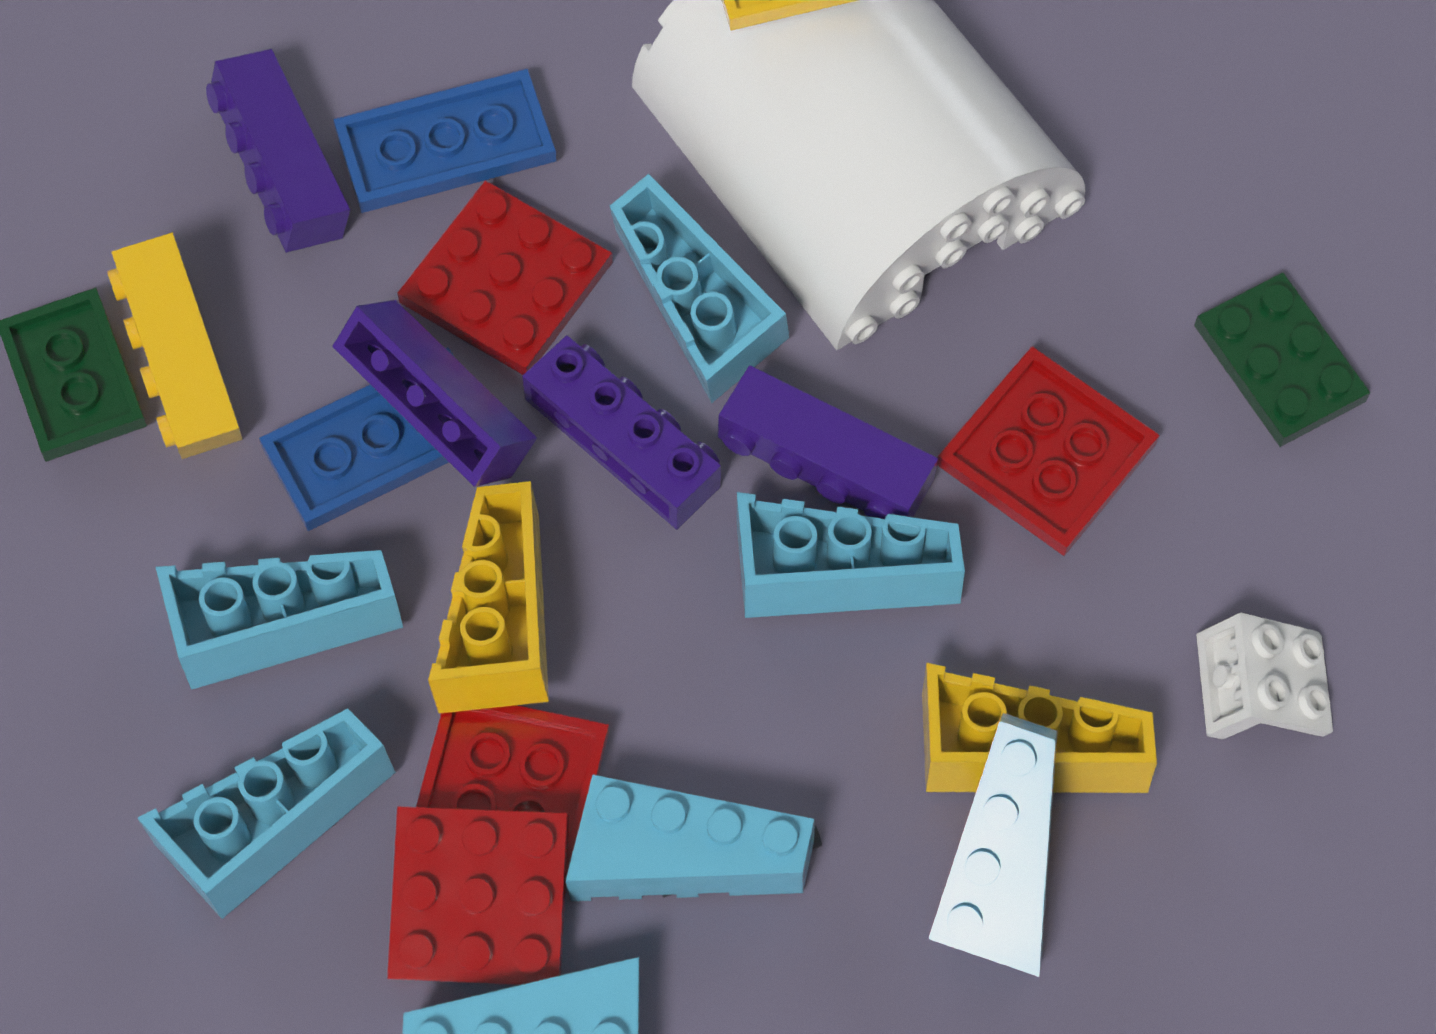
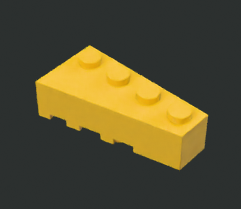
(176, 346)
(496, 621)
(1097, 743)

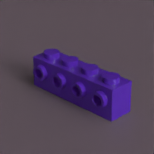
(277, 150)
(434, 392)
(623, 431)
(824, 447)

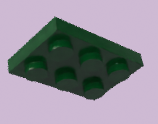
(1281, 359)
(71, 374)

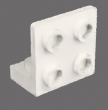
(1264, 675)

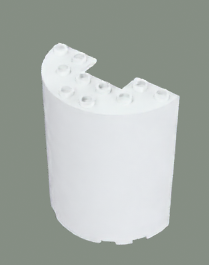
(854, 147)

